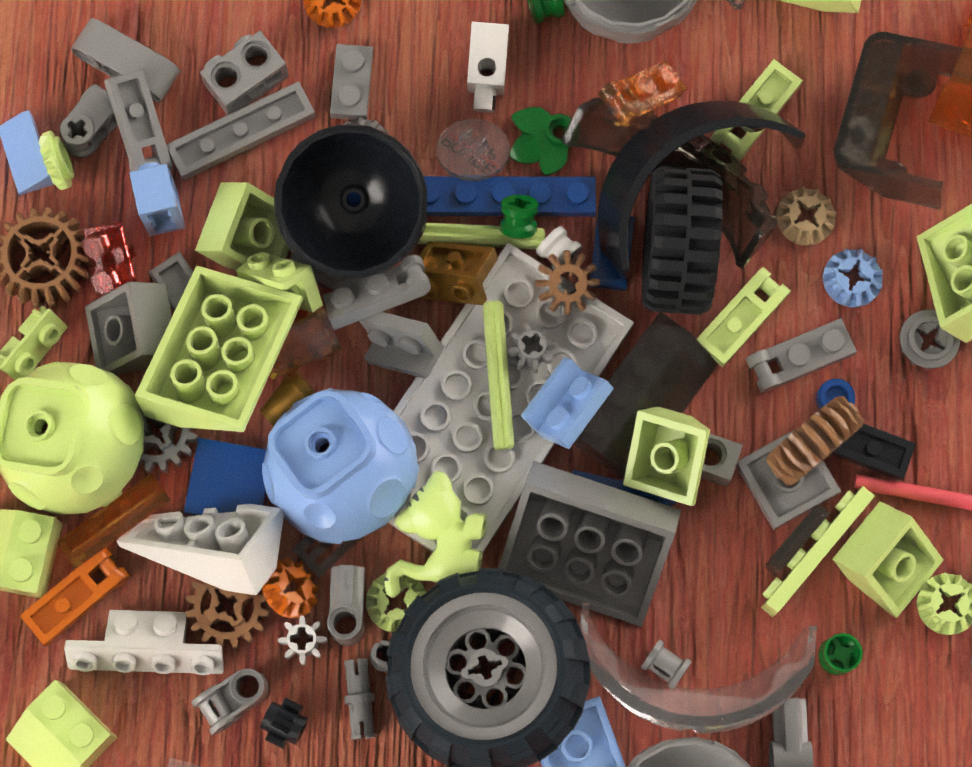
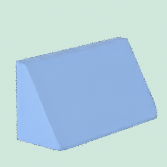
(23, 153)

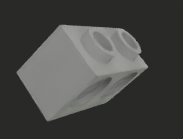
(251, 80)

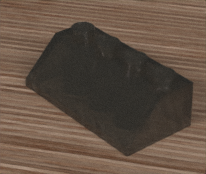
(659, 371)

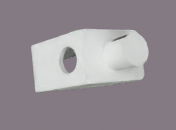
(487, 52)

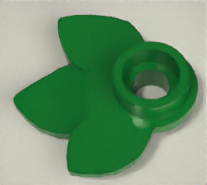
(538, 141)

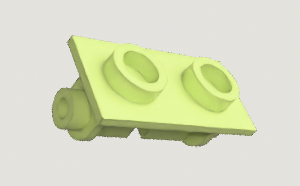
(40, 333)

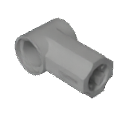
(347, 601)
(790, 736)

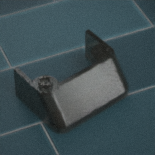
(886, 71)

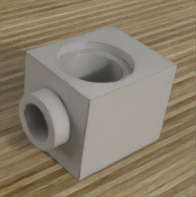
(728, 454)

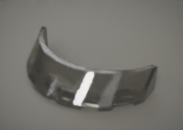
(745, 212)

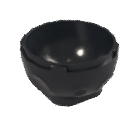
(315, 208)

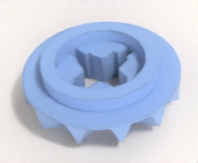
(837, 284)

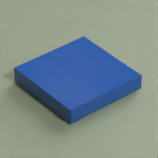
(225, 477)

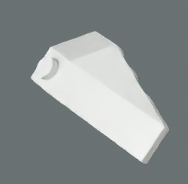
(222, 549)

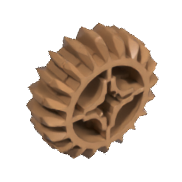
(51, 245)
(814, 440)

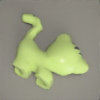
(436, 515)

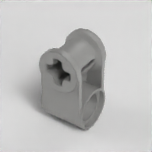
(91, 117)
(229, 700)

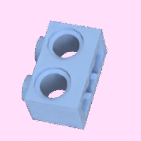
(157, 199)

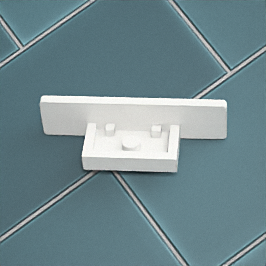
(145, 644)

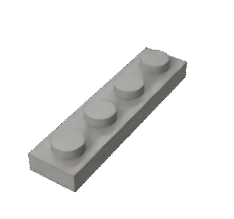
(241, 131)

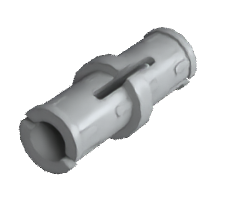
(359, 699)

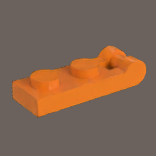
(73, 597)

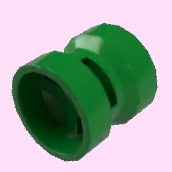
(846, 651)

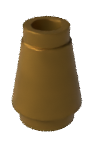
(287, 393)

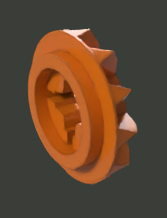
(333, 15)
(297, 602)

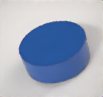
(834, 388)

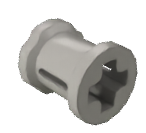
(666, 664)

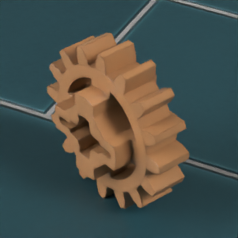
(213, 618)

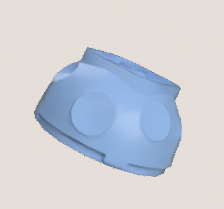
(352, 483)

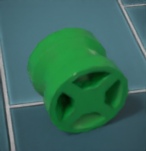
(545, 8)
(519, 216)

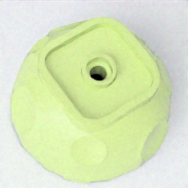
(89, 439)

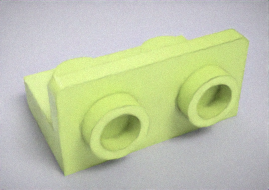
(283, 275)

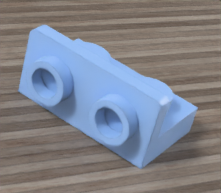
(566, 403)

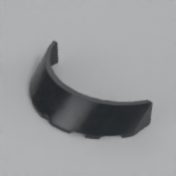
(657, 142)

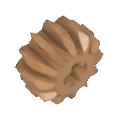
(579, 285)

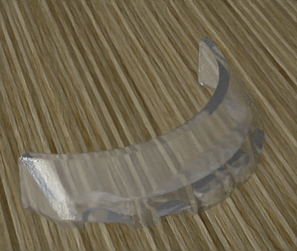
(699, 709)

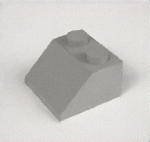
(128, 326)

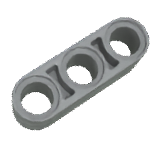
(119, 54)

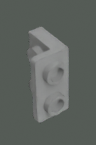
(401, 344)

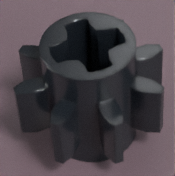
(284, 723)

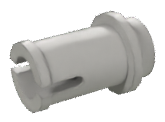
(375, 661)

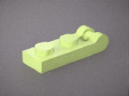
(769, 92)
(742, 317)

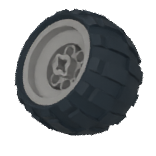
(533, 713)

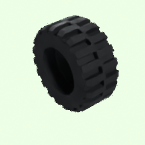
(682, 240)

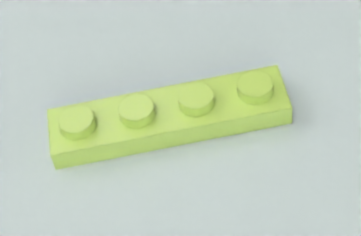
(825, 538)

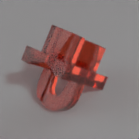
(107, 244)

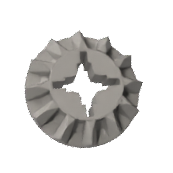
(925, 322)

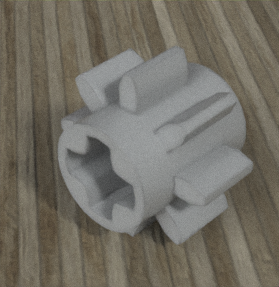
(528, 338)

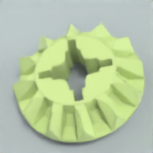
(56, 160)
(930, 599)
(378, 602)

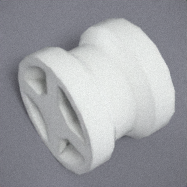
(556, 243)

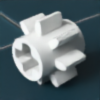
(294, 633)

